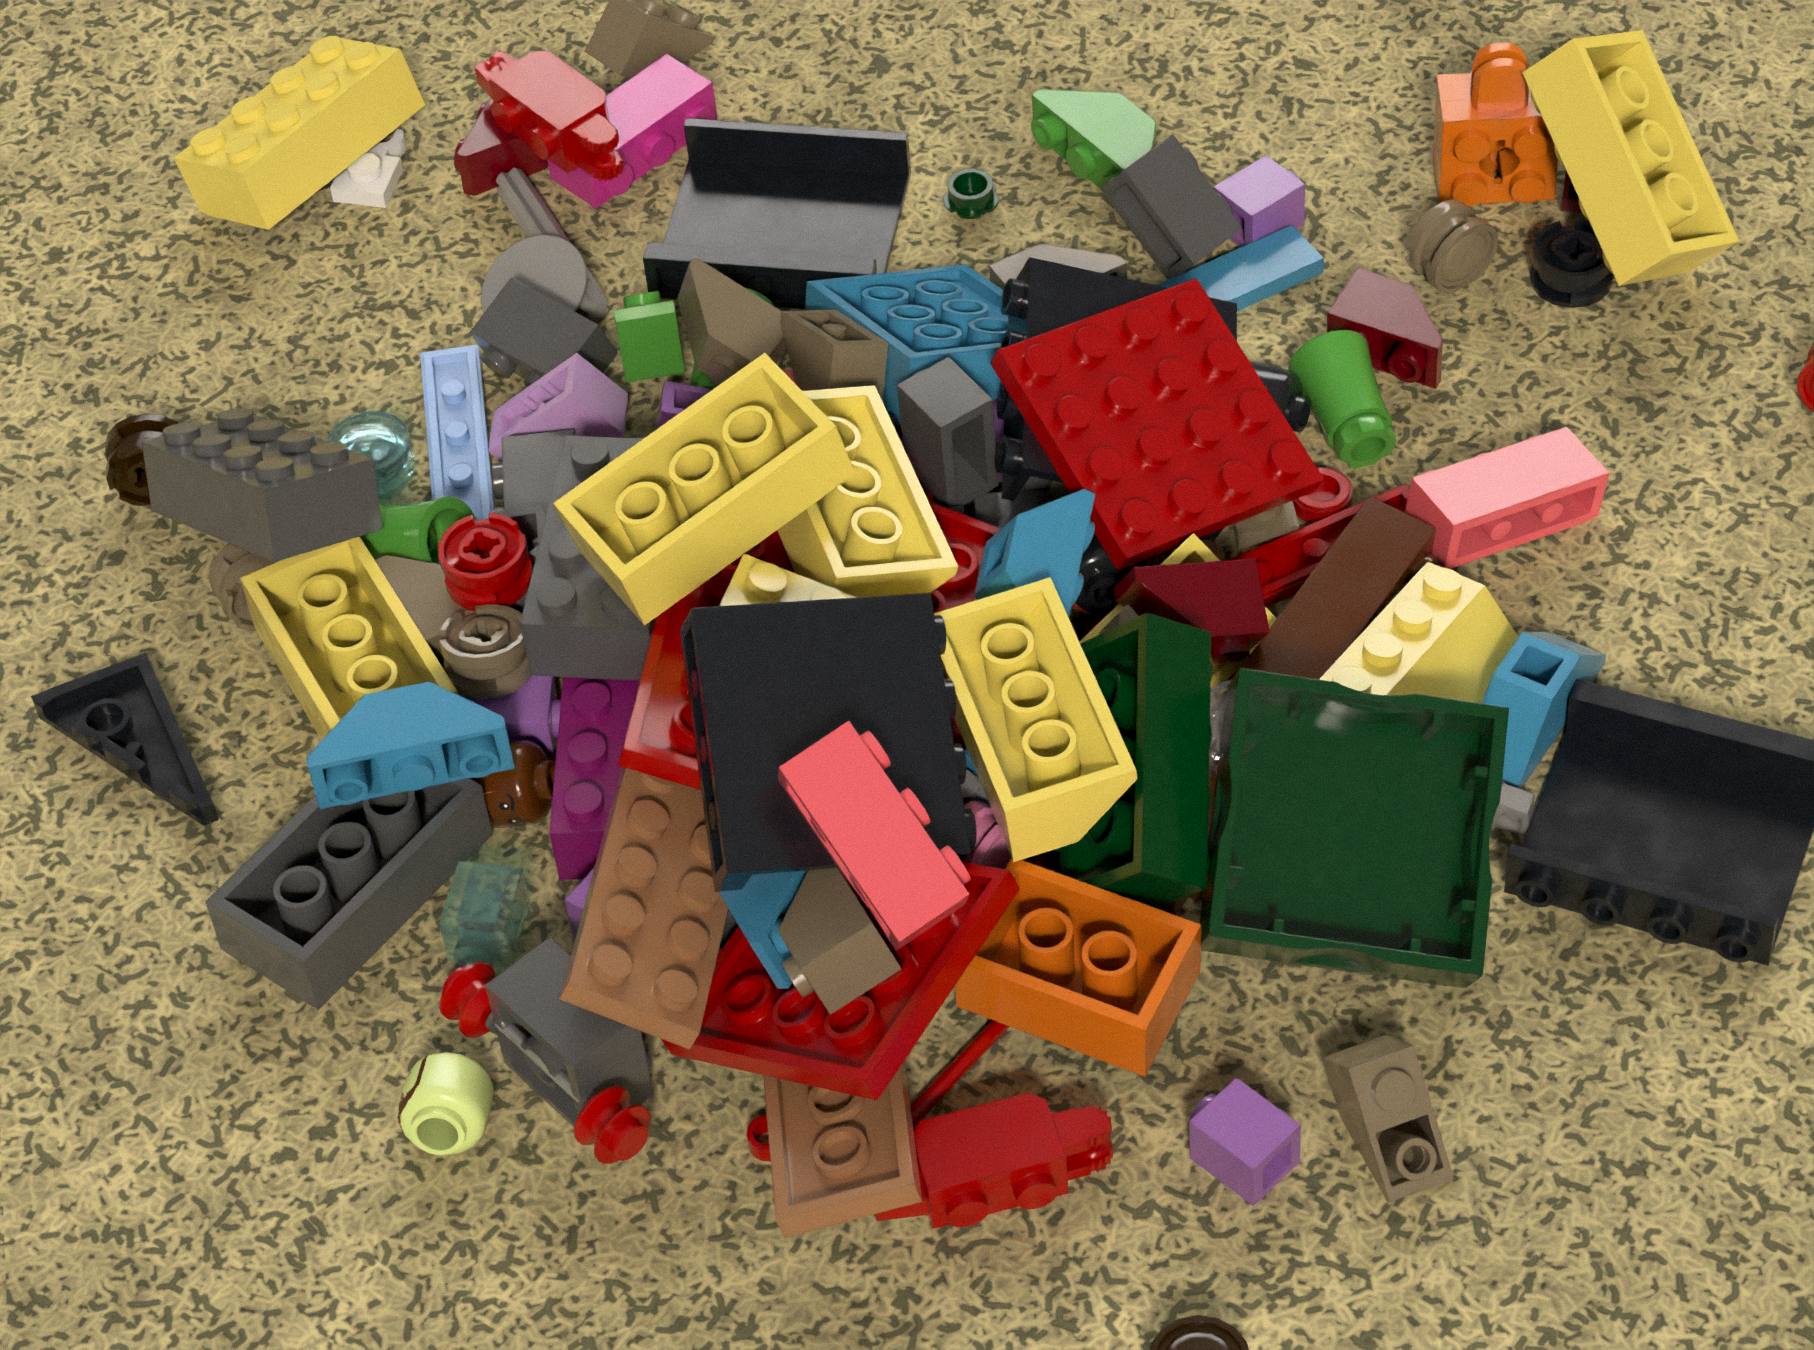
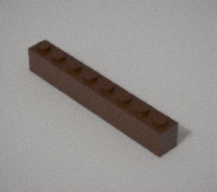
(1339, 601)

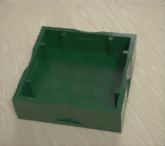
(1353, 829)

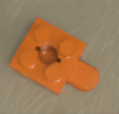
(1490, 127)

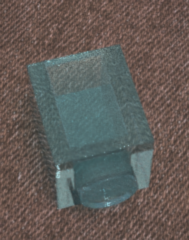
(485, 914)

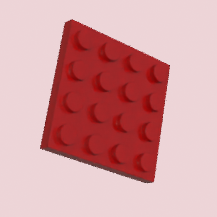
(1157, 421)
(866, 1041)

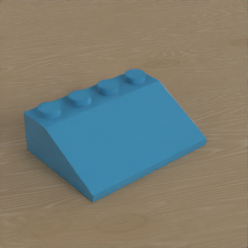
(923, 319)

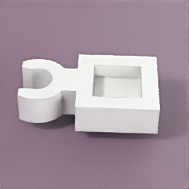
(372, 176)

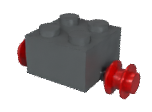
(568, 1055)

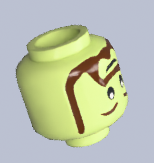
(445, 1103)

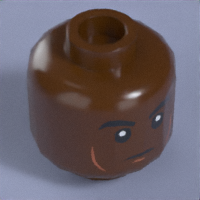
(522, 793)

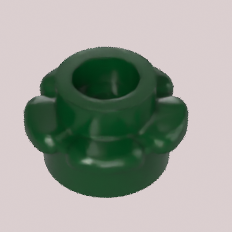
(971, 194)

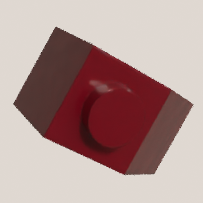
(1205, 595)

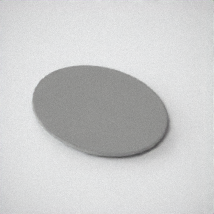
(543, 264)

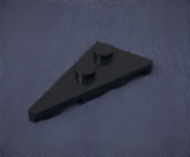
(130, 726)

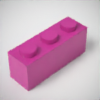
(649, 123)

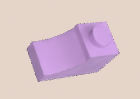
(564, 399)

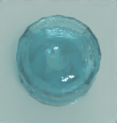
(384, 440)

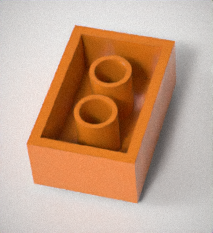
(1084, 969)

